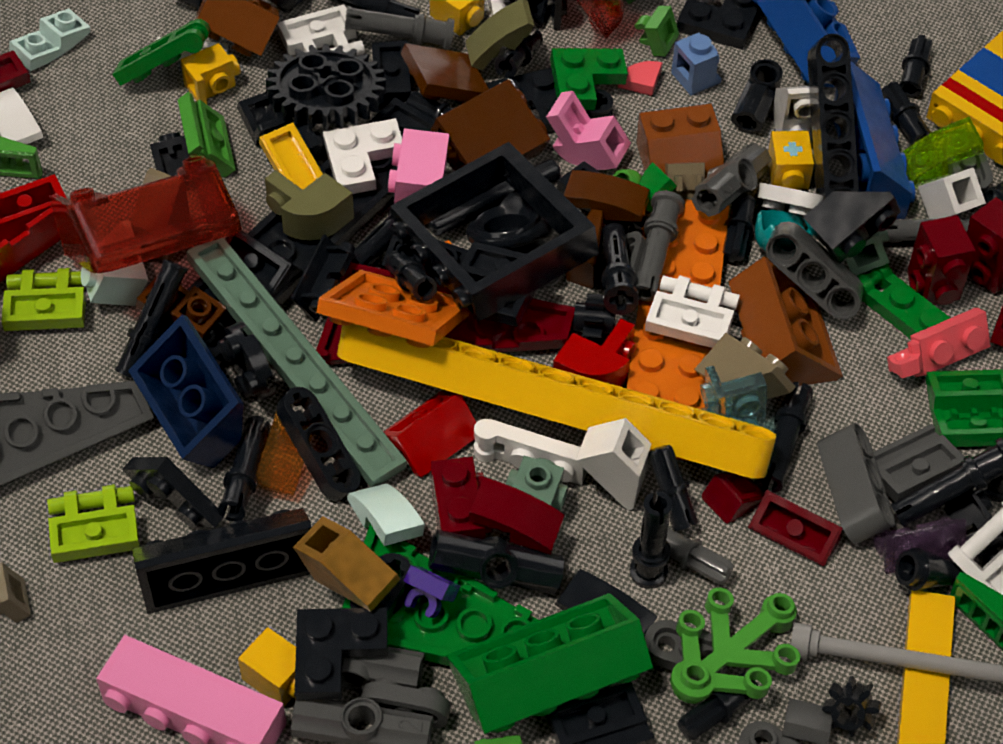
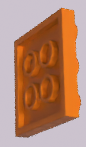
(390, 310)

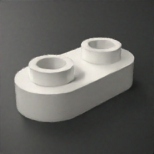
(777, 197)

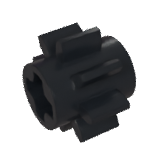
(593, 318)
(857, 716)

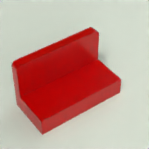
(433, 431)

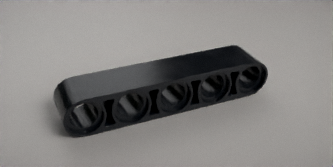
(839, 111)

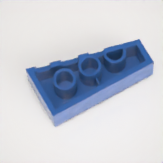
(802, 25)

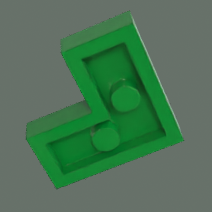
(583, 67)

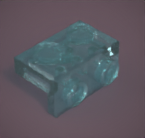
(737, 399)

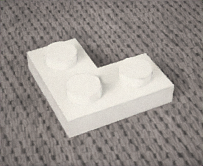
(355, 147)

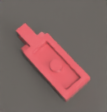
(942, 344)

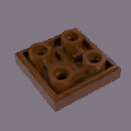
(443, 73)

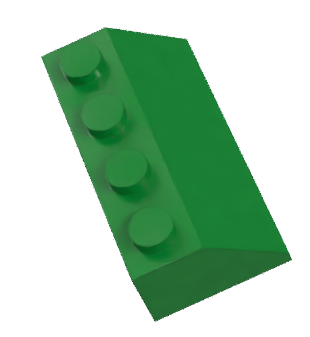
(550, 663)

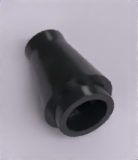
(924, 570)

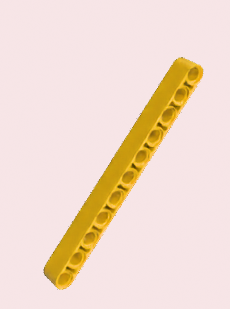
(565, 398)

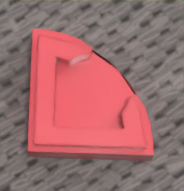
(643, 77)

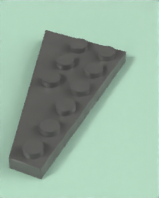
(59, 423)

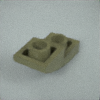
(504, 29)

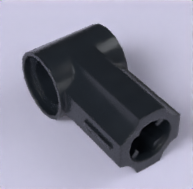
(757, 96)

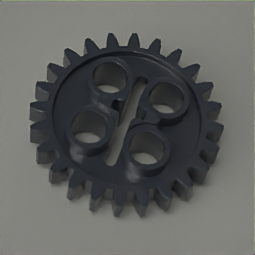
(325, 87)

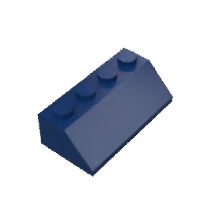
(878, 155)

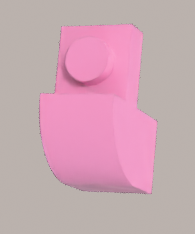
(582, 139)

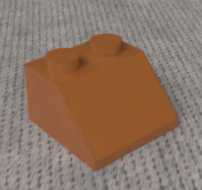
(241, 22)
(680, 137)

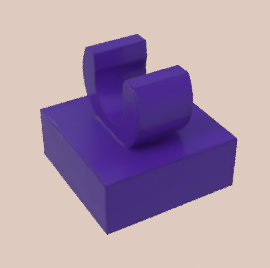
(430, 585)

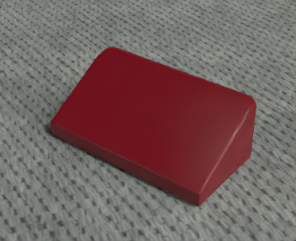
(796, 528)

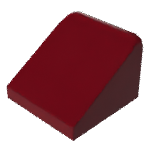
(731, 495)

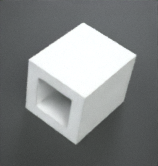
(952, 194)

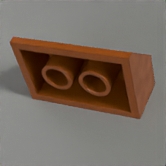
(785, 323)

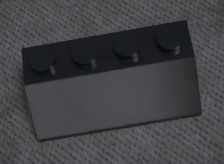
(221, 560)

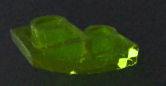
(932, 154)

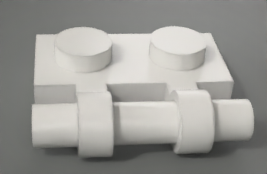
(319, 29)
(690, 319)

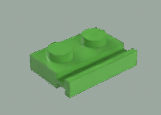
(206, 133)

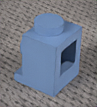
(695, 63)

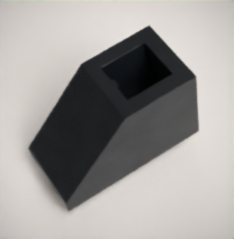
(850, 219)

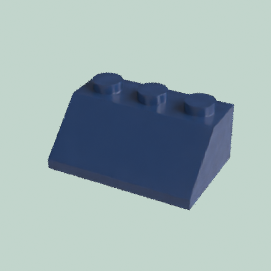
(190, 395)

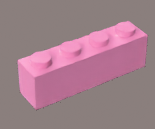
(187, 698)

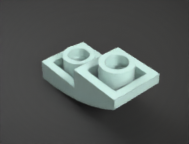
(55, 37)
(387, 512)

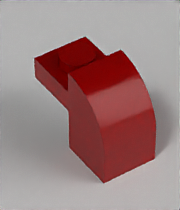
(603, 363)

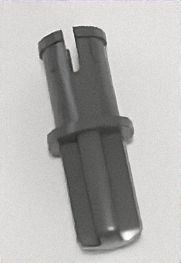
(698, 558)

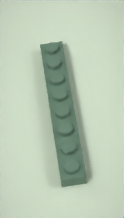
(296, 358)

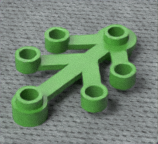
(732, 650)

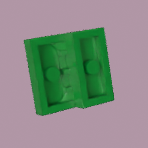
(967, 405)

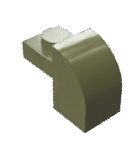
(309, 212)

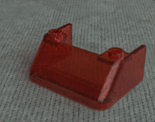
(146, 219)

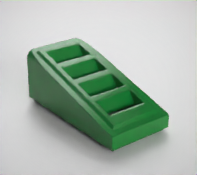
(980, 605)

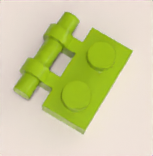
(54, 307)
(92, 532)

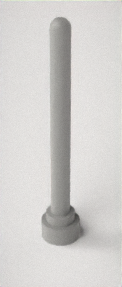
(810, 642)

